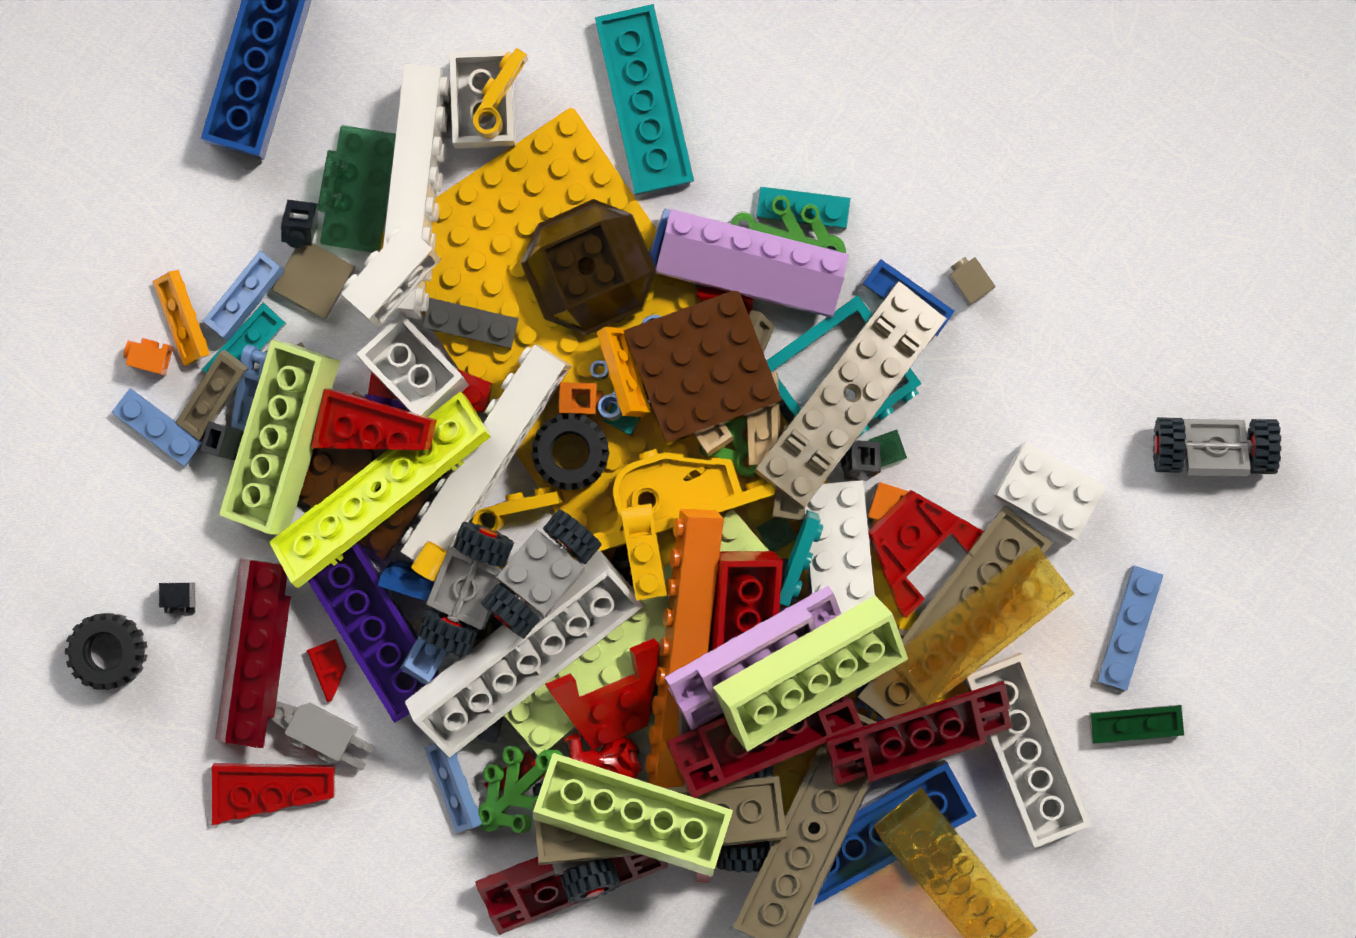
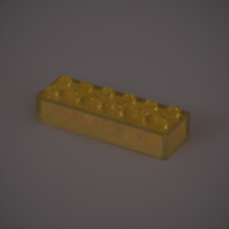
(982, 625)
(951, 871)

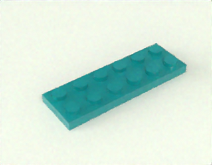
(644, 99)

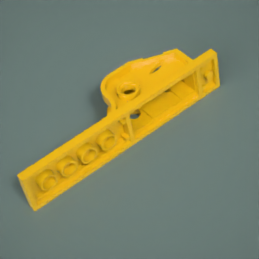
(675, 489)

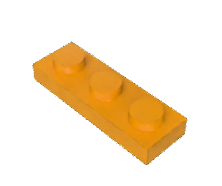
(181, 317)
(623, 372)

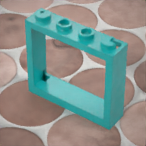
(855, 305)

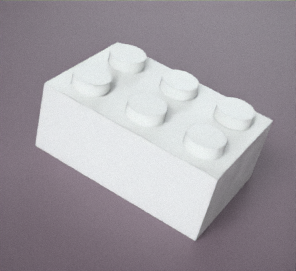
(467, 79)
(390, 275)
(411, 367)
(1049, 491)

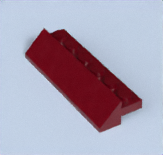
(253, 653)
(919, 735)
(715, 757)
(535, 891)

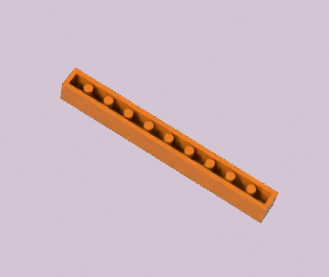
(687, 626)

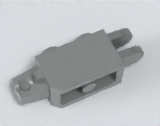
(321, 731)

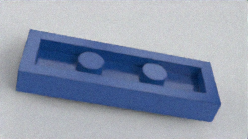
(883, 279)

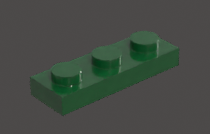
(1136, 724)

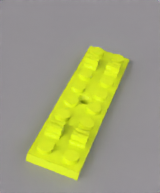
(356, 506)

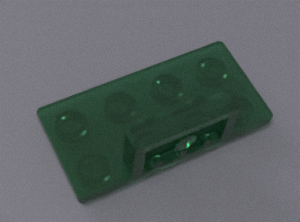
(356, 189)

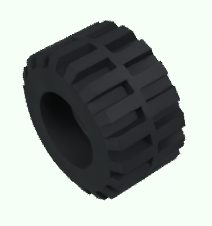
(570, 424)
(80, 651)

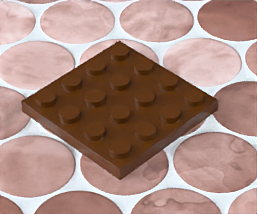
(702, 366)
(334, 467)

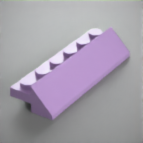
(752, 263)
(694, 683)

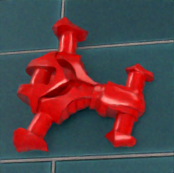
(616, 756)

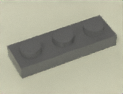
(470, 323)

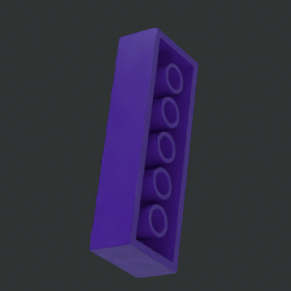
(370, 626)

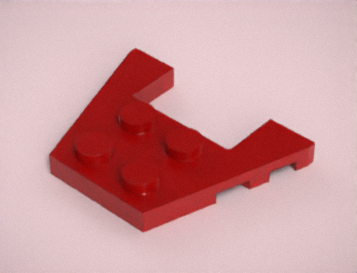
(908, 536)
(615, 708)

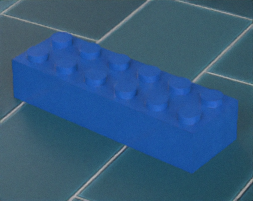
(255, 75)
(865, 851)

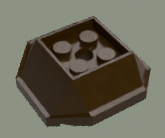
(621, 271)

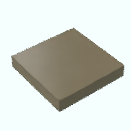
(314, 279)

